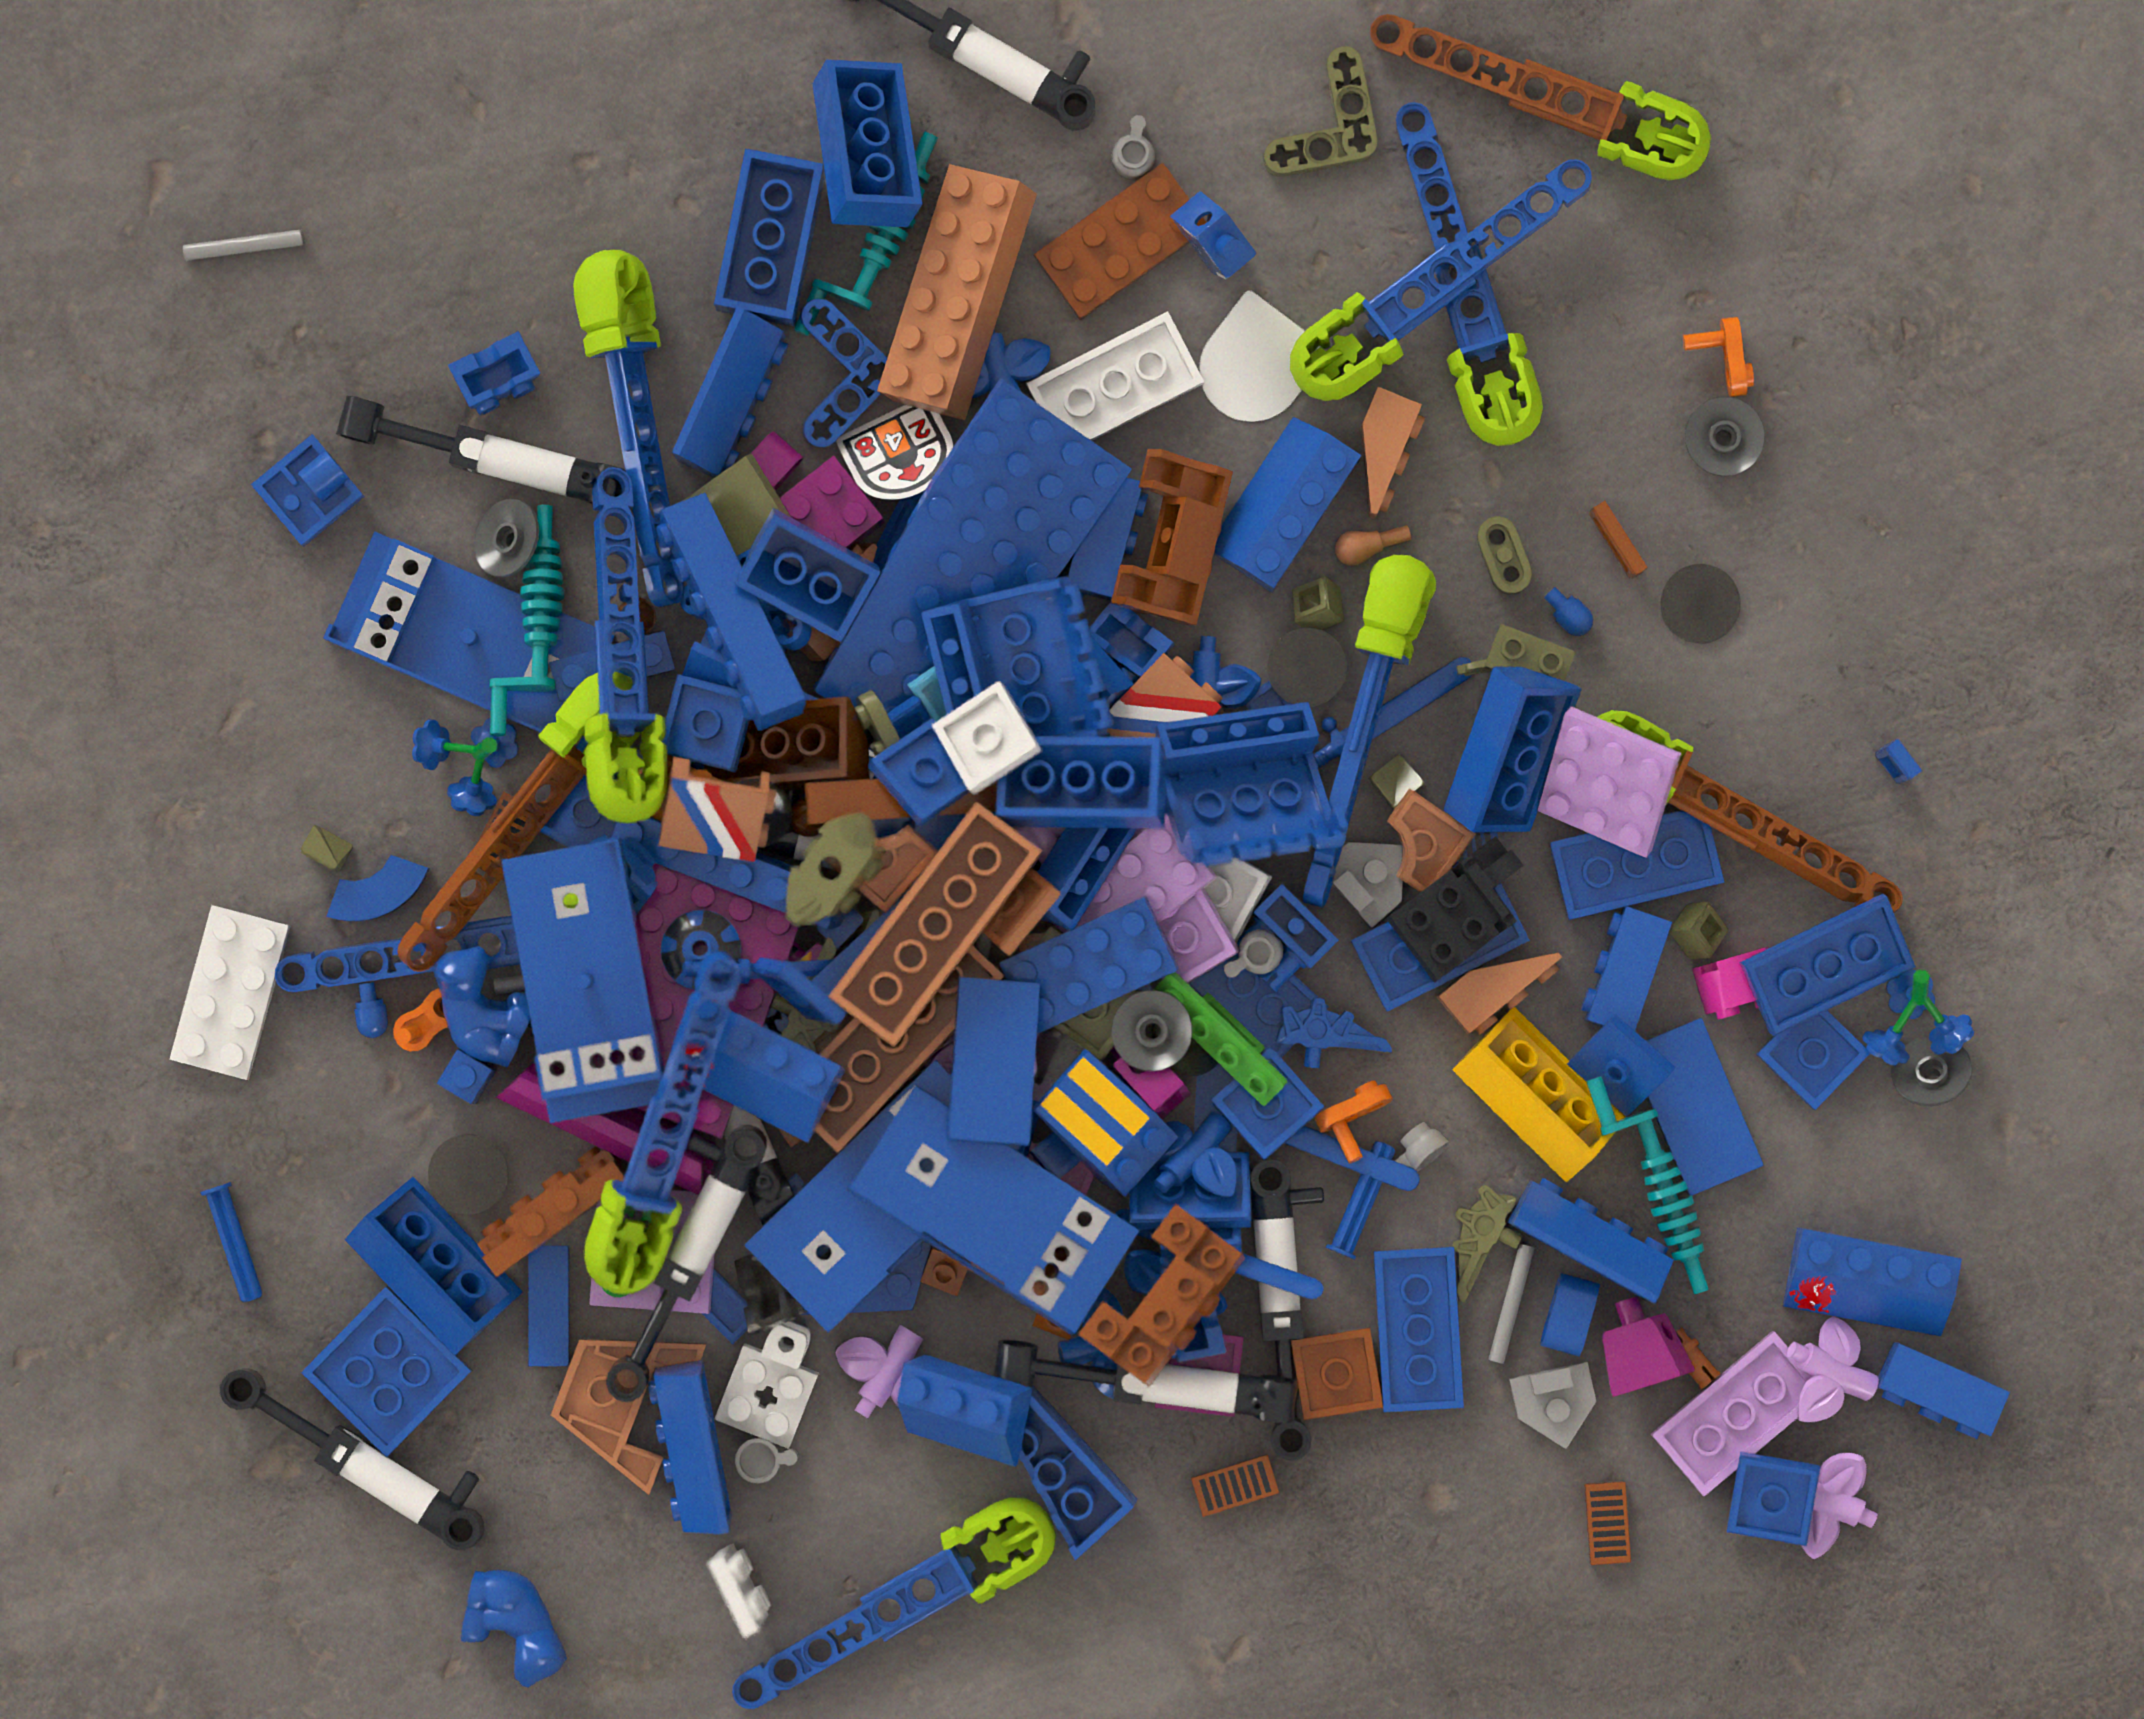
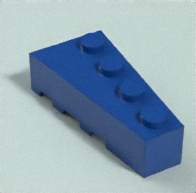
(1071, 1478)

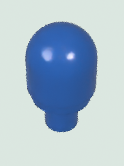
(1570, 613)
(370, 1012)

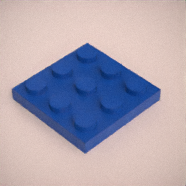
(386, 1371)

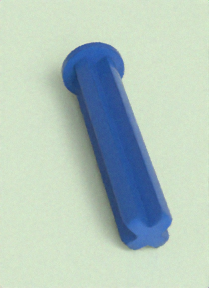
(1359, 1206)
(233, 1242)

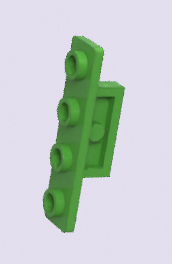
(1226, 1040)

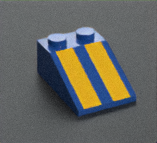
(1104, 1123)

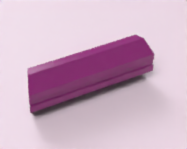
(610, 1131)

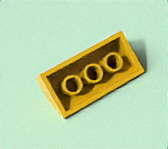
(1536, 1093)

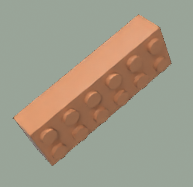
(957, 291)
(935, 924)
(878, 1070)

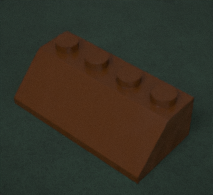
(809, 748)

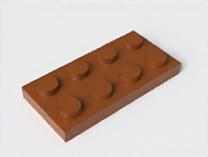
(1116, 242)

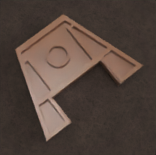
(599, 1418)

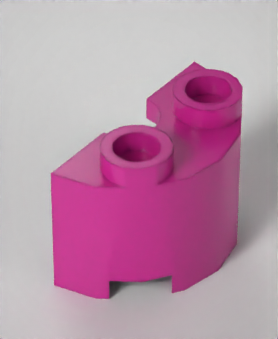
(1724, 985)

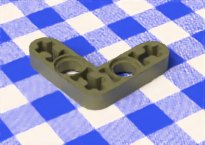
(1338, 136)

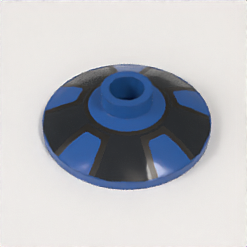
(692, 928)

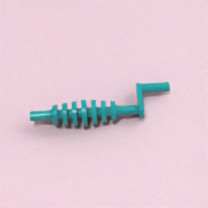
(875, 258)
(541, 608)
(1662, 1176)

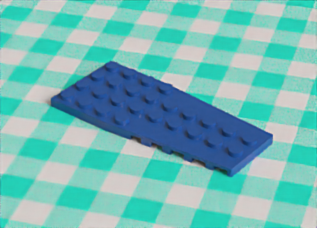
(992, 519)

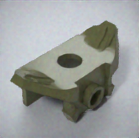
(1524, 650)
(814, 897)

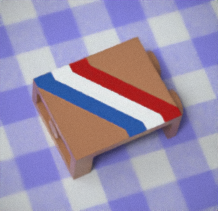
(1162, 696)
(715, 815)

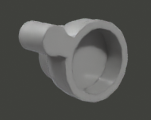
(1133, 153)
(1259, 954)
(1422, 1146)
(760, 1460)

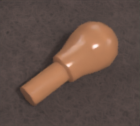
(1358, 546)

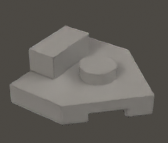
(1369, 879)
(1555, 1400)

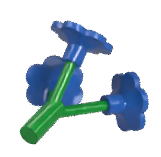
(471, 792)
(1911, 996)

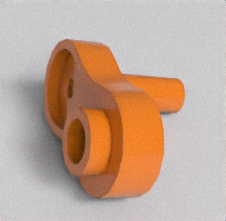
(1737, 372)
(420, 1026)
(1368, 1099)

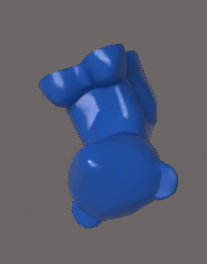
(479, 1025)
(512, 1604)

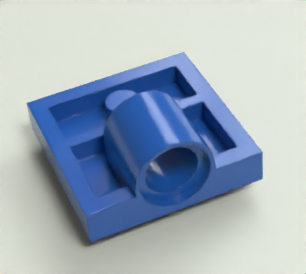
(307, 490)

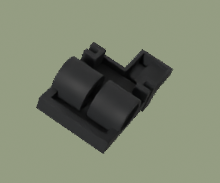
(1458, 911)

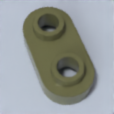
(1503, 556)
(874, 717)

